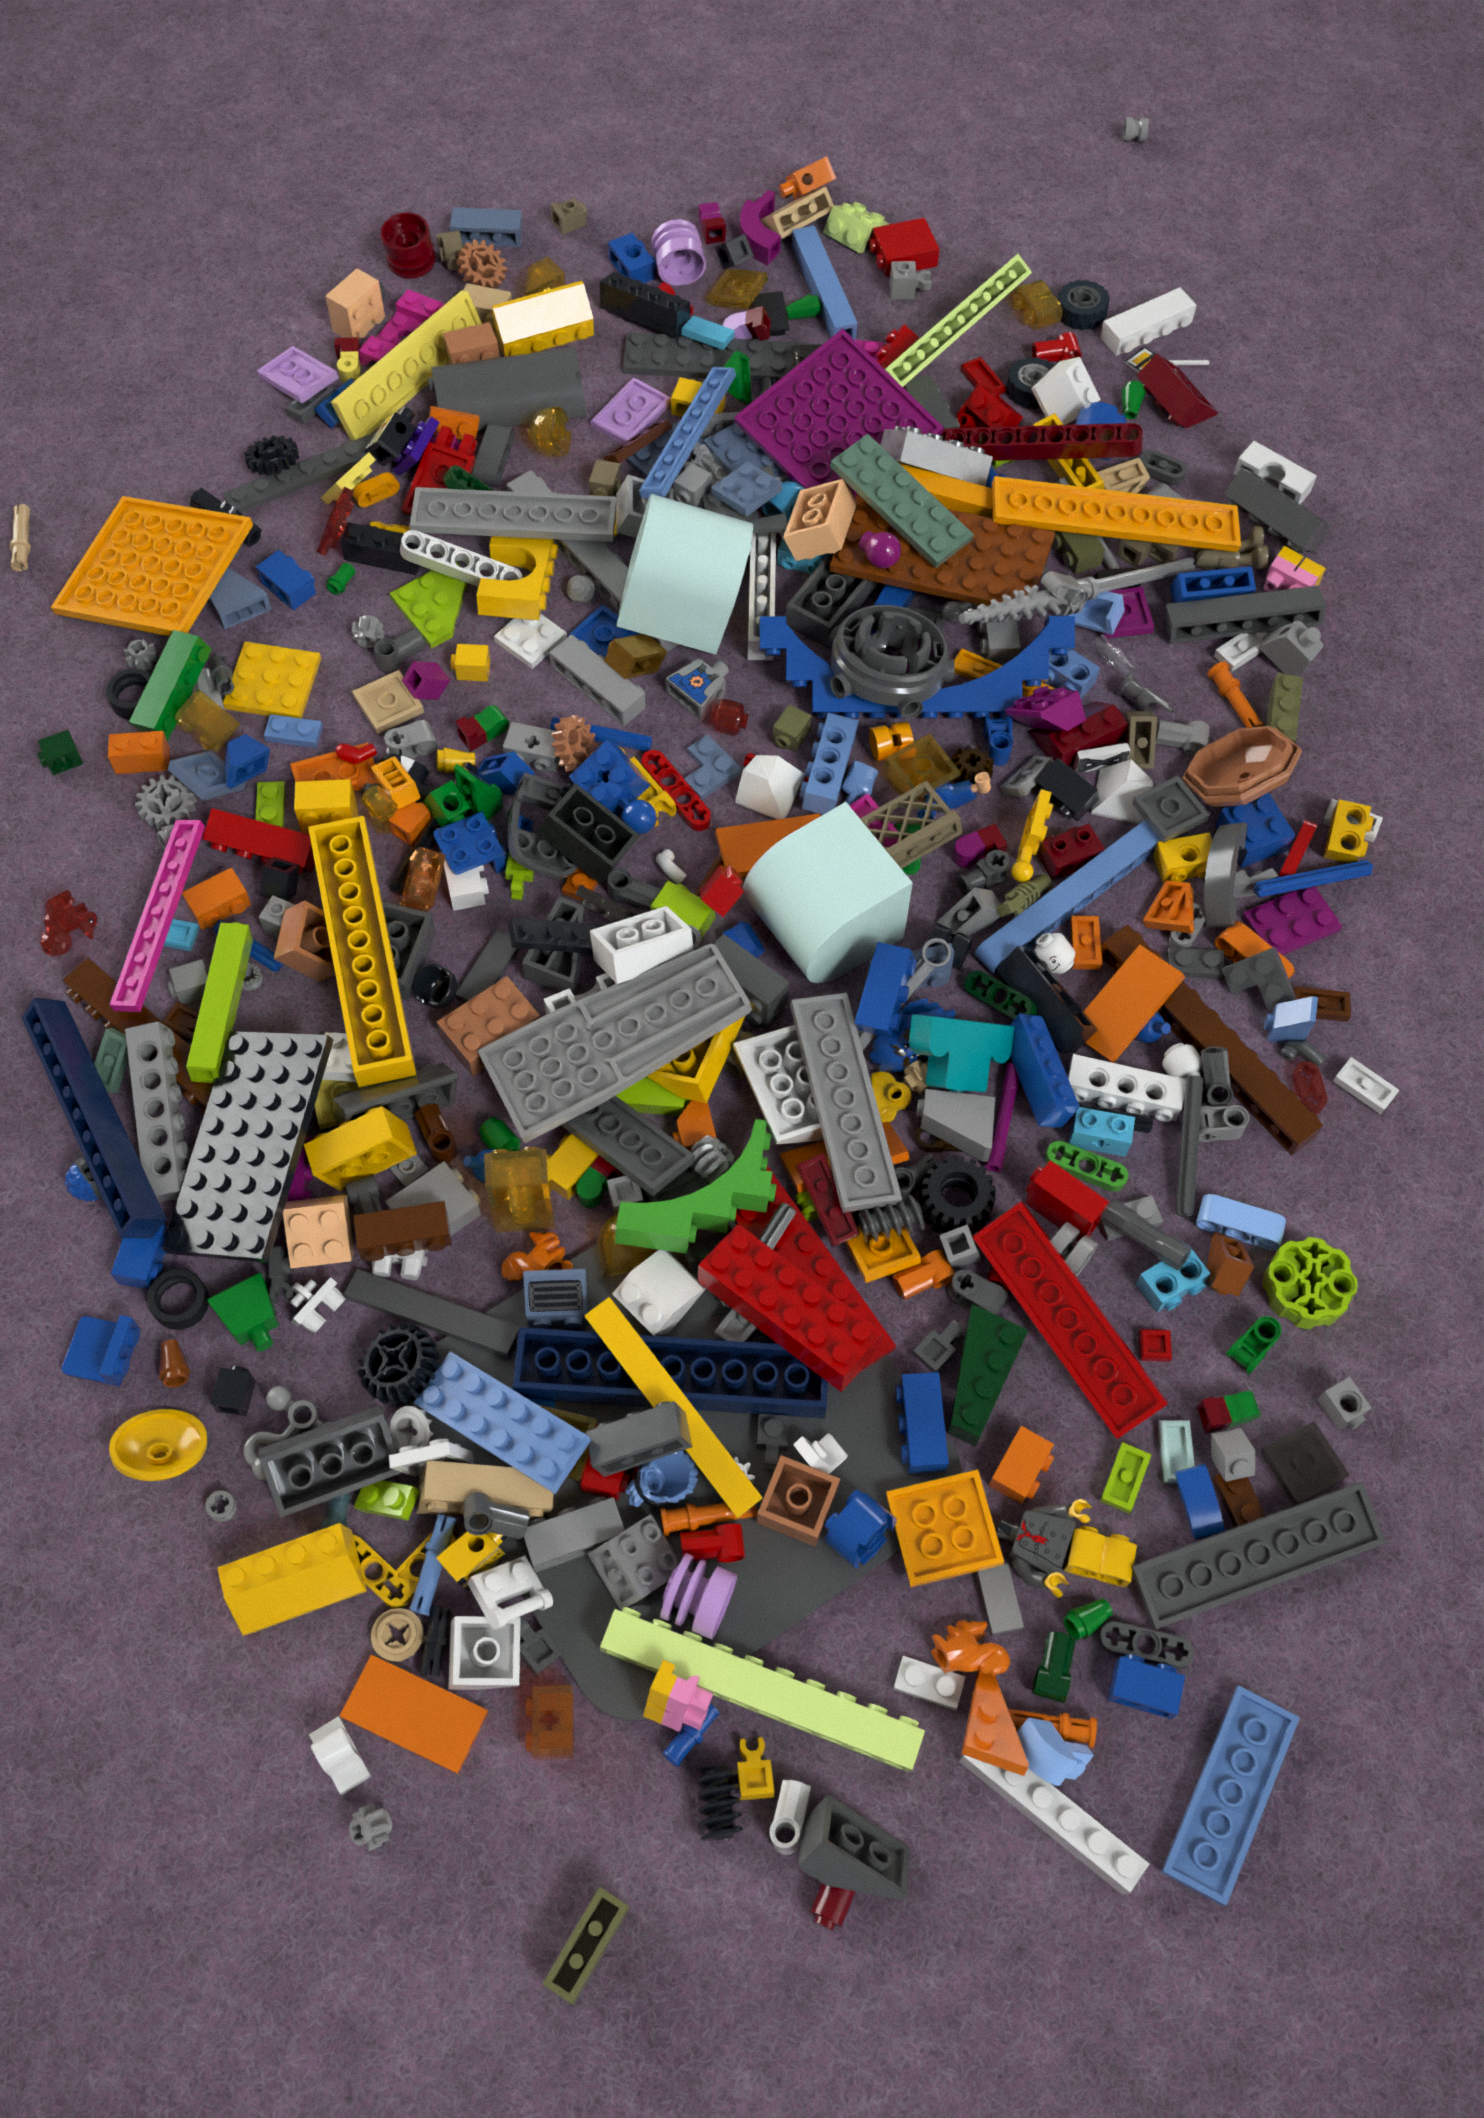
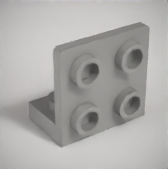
(635, 1562)

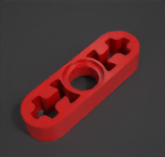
(1298, 848)

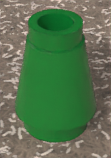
(804, 308)
(1132, 398)
(1087, 1618)

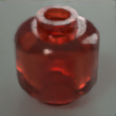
(728, 717)

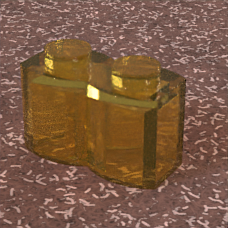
(1037, 304)

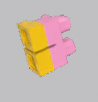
(1289, 573)
(676, 1700)

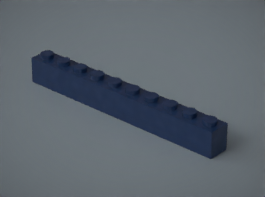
(93, 1119)

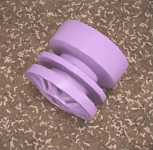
(678, 252)
(698, 1596)

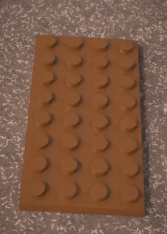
(985, 569)

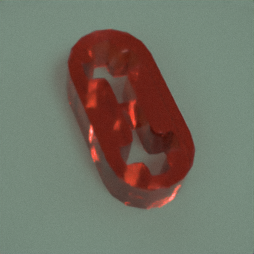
(1315, 1086)

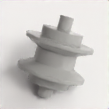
(580, 588)

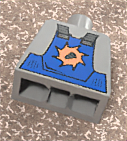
(698, 686)

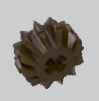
(972, 762)

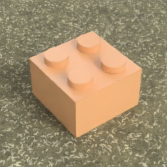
(355, 305)
(318, 1231)

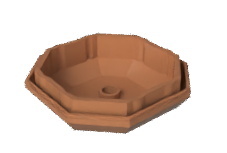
(1242, 766)

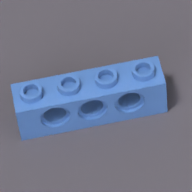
(829, 765)

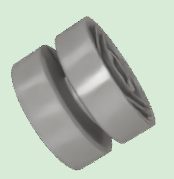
(1074, 1253)

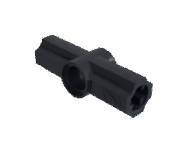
(204, 500)

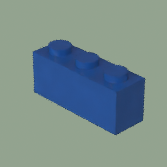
(1212, 584)
(885, 990)
(922, 1423)

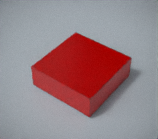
(1155, 1345)

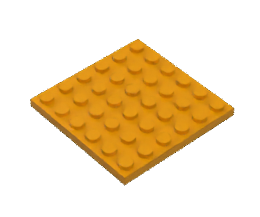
(152, 566)

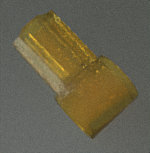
(380, 808)

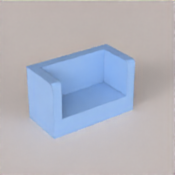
(1101, 613)

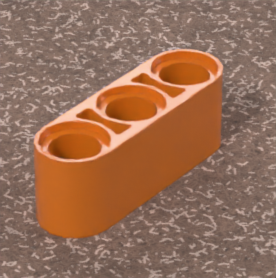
(1241, 942)

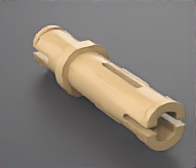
(19, 545)

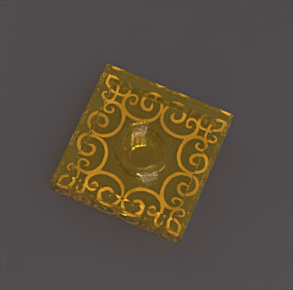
(737, 288)

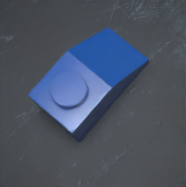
(244, 760)
(504, 771)

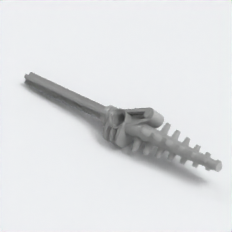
(1066, 594)

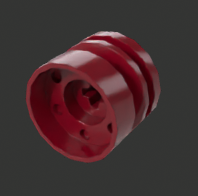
(408, 245)

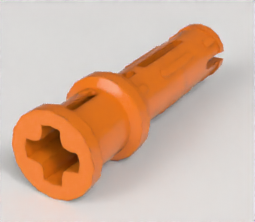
(1230, 688)
(692, 1517)
(1068, 1727)

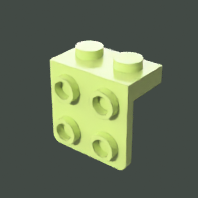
(852, 225)

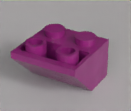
(1049, 709)

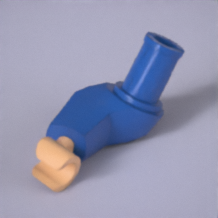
(959, 793)

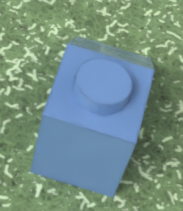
(1291, 1020)

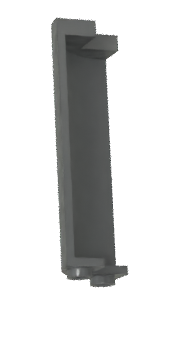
(511, 387)

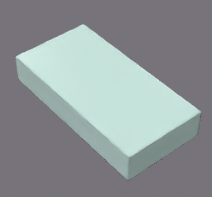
(1175, 1447)

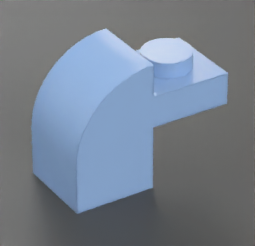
(1049, 1754)

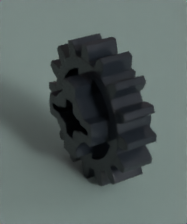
(271, 455)

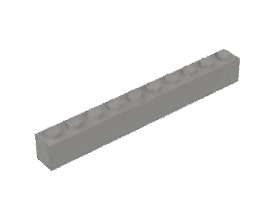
(588, 557)

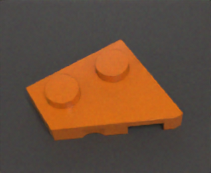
(1172, 908)

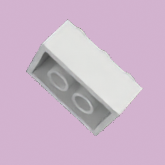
(640, 943)

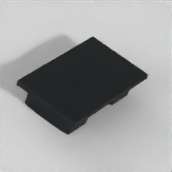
(776, 310)

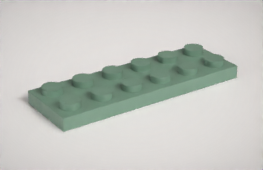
(901, 500)

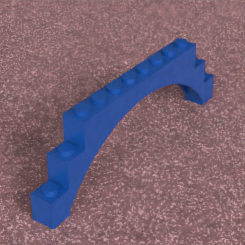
(978, 697)

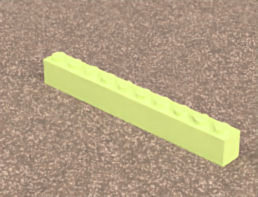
(958, 321)
(764, 1690)

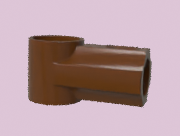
(436, 1132)

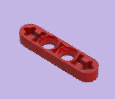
(678, 789)

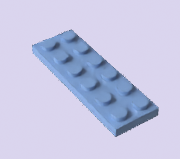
(503, 1422)
(1230, 1796)

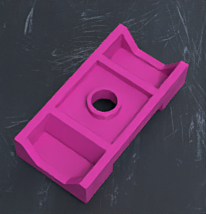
(411, 312)

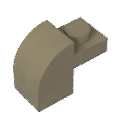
(1137, 551)

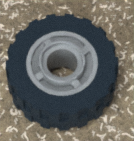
(1024, 377)

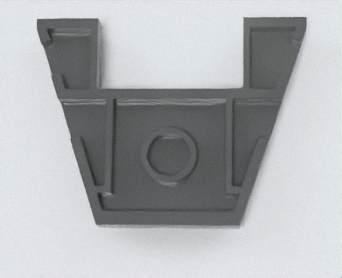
(763, 526)

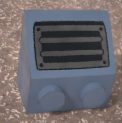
(556, 1298)

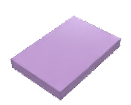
(297, 374)
(631, 411)

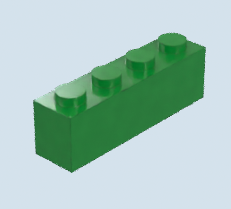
(170, 683)

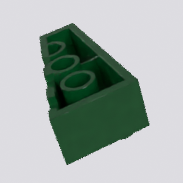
(984, 1366)

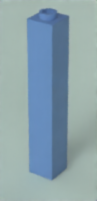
(823, 281)

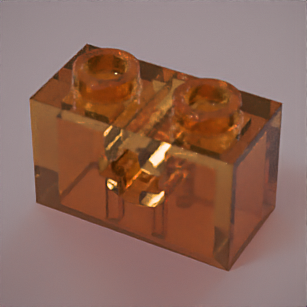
(422, 879)
(560, 1741)

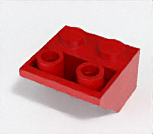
(987, 409)

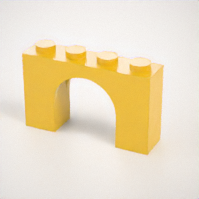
(520, 597)

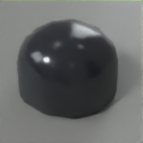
(435, 986)

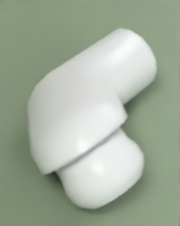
(665, 862)

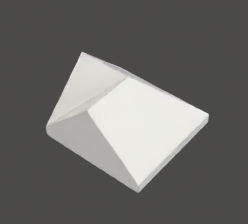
(769, 786)
(1117, 789)

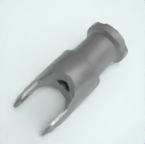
(1142, 698)

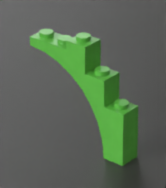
(675, 1222)

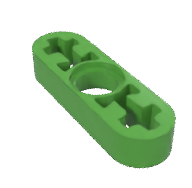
(1097, 1160)

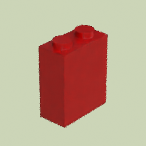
(904, 242)
(1064, 1199)

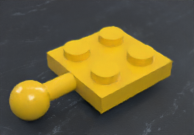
(1033, 834)

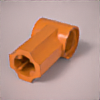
(929, 1273)

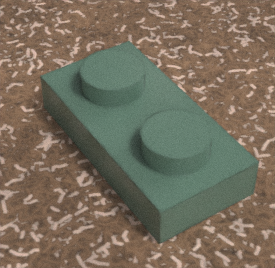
(112, 1059)

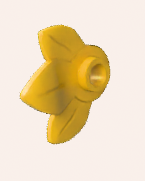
(884, 1087)

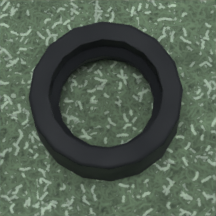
(120, 682)
(191, 1316)

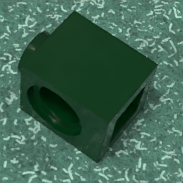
(59, 753)

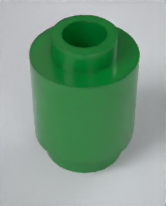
(498, 1135)

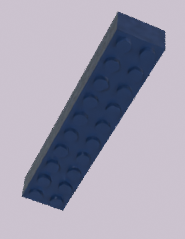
(708, 1372)

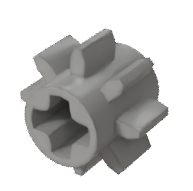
(367, 631)
(141, 655)
(370, 1827)

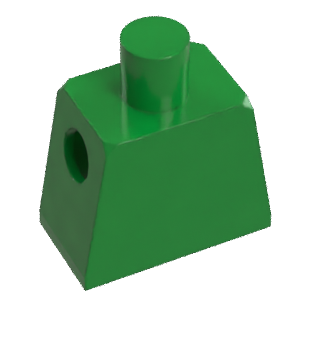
(247, 1312)

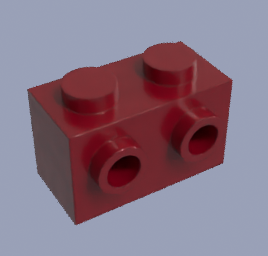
(1069, 851)

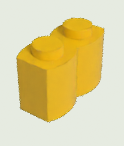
(1100, 1556)

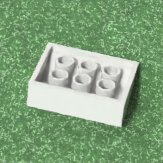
(781, 1085)

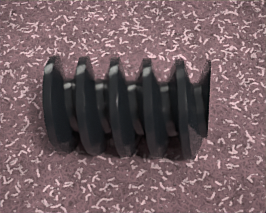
(719, 1803)

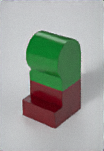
(481, 727)
(594, 1182)
(1227, 1411)

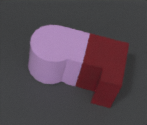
(750, 324)

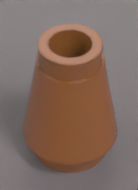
(172, 1365)

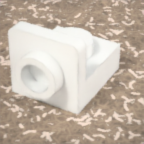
(821, 1455)

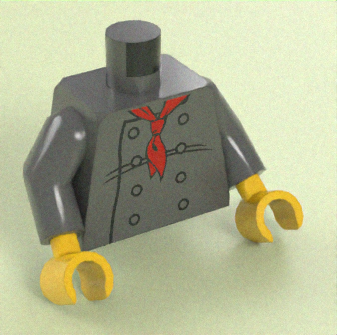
(1042, 1542)

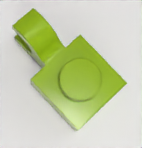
(518, 875)

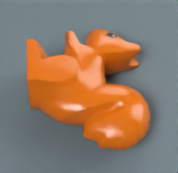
(543, 1257)
(965, 1654)

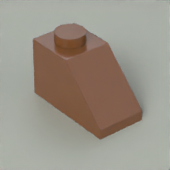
(1228, 1265)

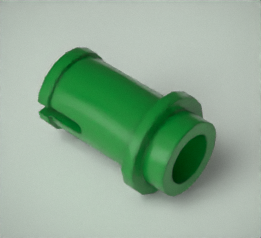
(337, 583)

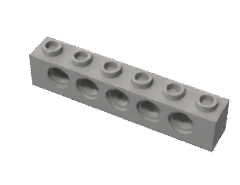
(150, 1129)

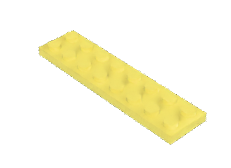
(402, 370)

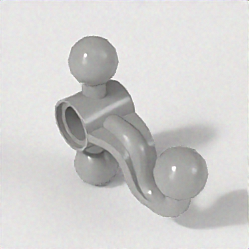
(279, 1399)

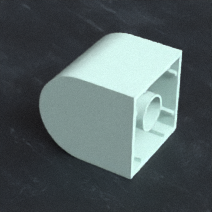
(684, 574)
(830, 894)

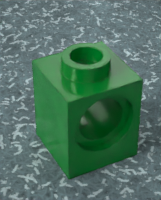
(450, 794)

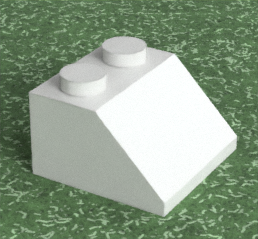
(1065, 390)
(659, 1292)
(483, 1656)

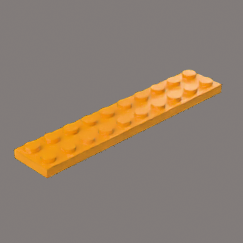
(1116, 514)

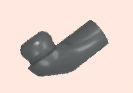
(1301, 1048)

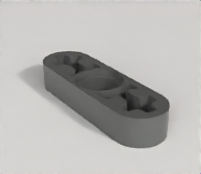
(1171, 1641)

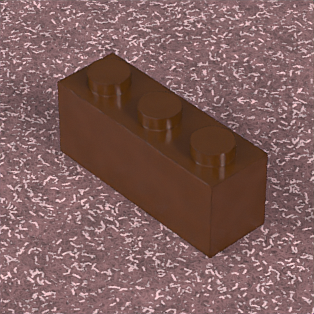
(402, 1231)

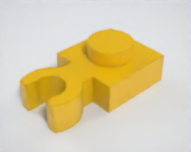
(755, 1774)

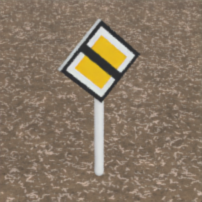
(1144, 355)

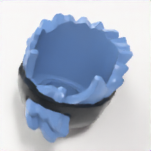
(662, 1480)

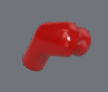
(355, 755)

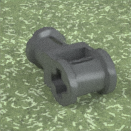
(988, 872)

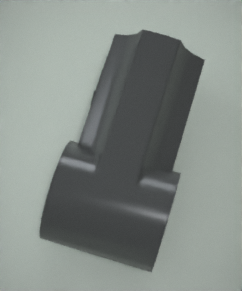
(393, 651)
(633, 892)
(1216, 1074)
(364, 1195)
(494, 1518)

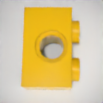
(1171, 855)

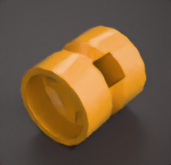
(882, 741)

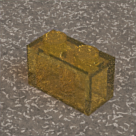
(206, 721)

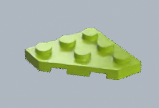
(431, 605)

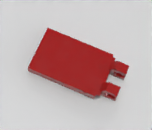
(437, 461)

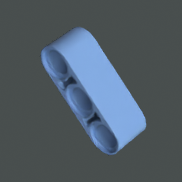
(1241, 1221)

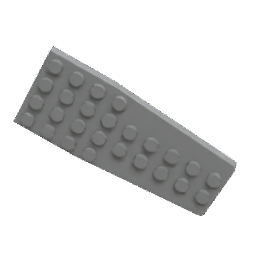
(611, 1039)

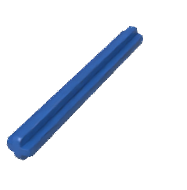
(1313, 878)

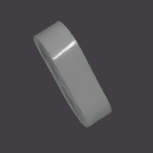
(1190, 938)

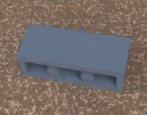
(494, 226)

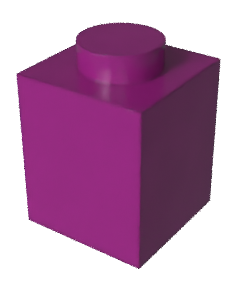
(425, 680)

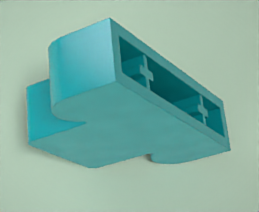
(959, 1050)

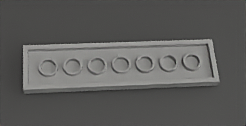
(514, 514)
(845, 1103)

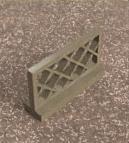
(928, 838)

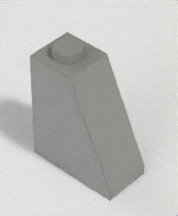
(959, 1120)

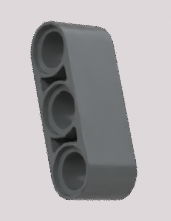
(493, 454)

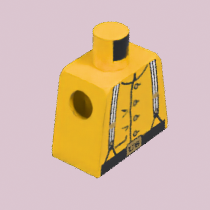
(465, 1560)

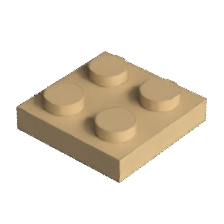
(387, 702)

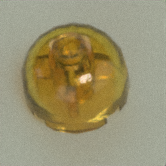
(549, 432)

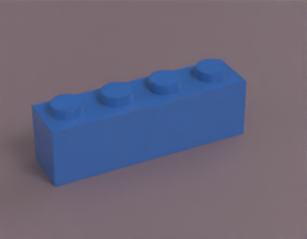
(1042, 1072)

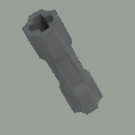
(1164, 1246)

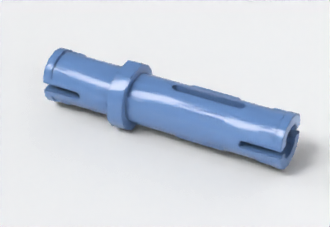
(432, 1567)

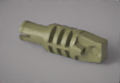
(1024, 895)

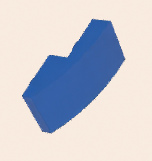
(1199, 1501)

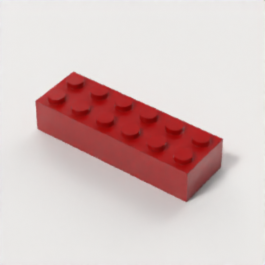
(789, 1307)

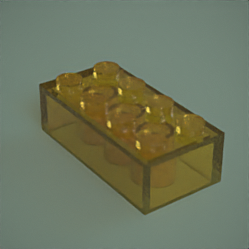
(519, 1189)

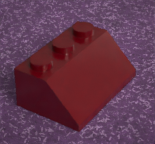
(1175, 393)
(1102, 728)

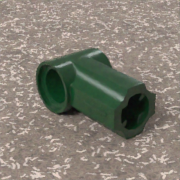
(1053, 1676)

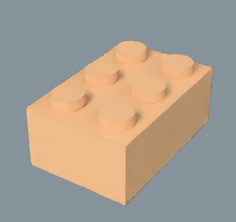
(820, 520)

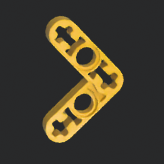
(401, 1576)

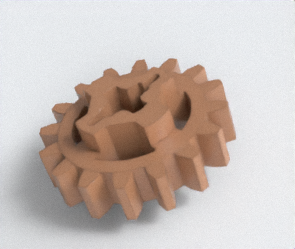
(481, 264)
(573, 742)

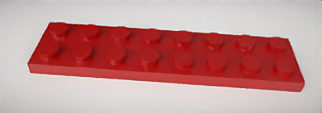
(808, 1253)
(1070, 1320)

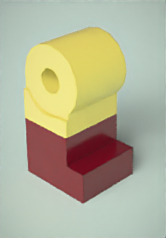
(348, 358)

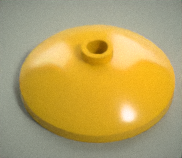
(158, 1445)

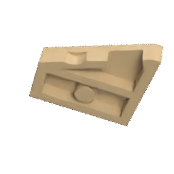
(1125, 477)

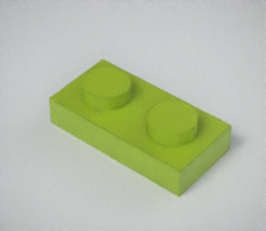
(271, 803)
(1125, 1478)
(387, 1499)

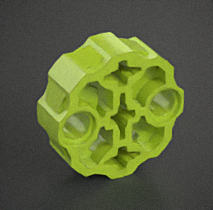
(1295, 1263)

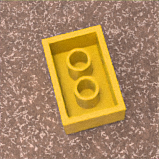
(360, 1148)

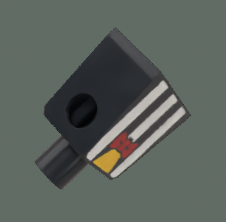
(391, 436)

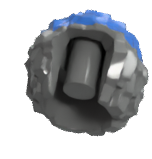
(81, 1182)

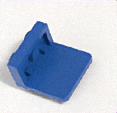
(471, 845)
(102, 1349)

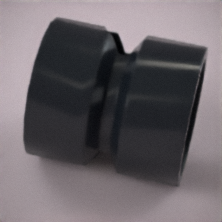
(960, 942)

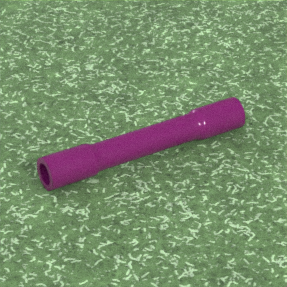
(1009, 1089)

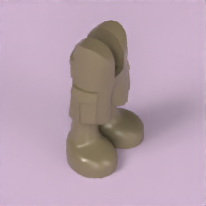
(1251, 554)

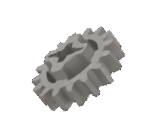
(156, 810)

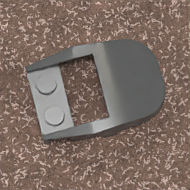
(529, 848)

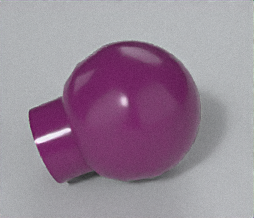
(880, 548)

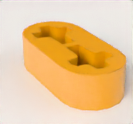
(376, 489)

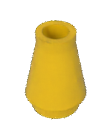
(448, 758)

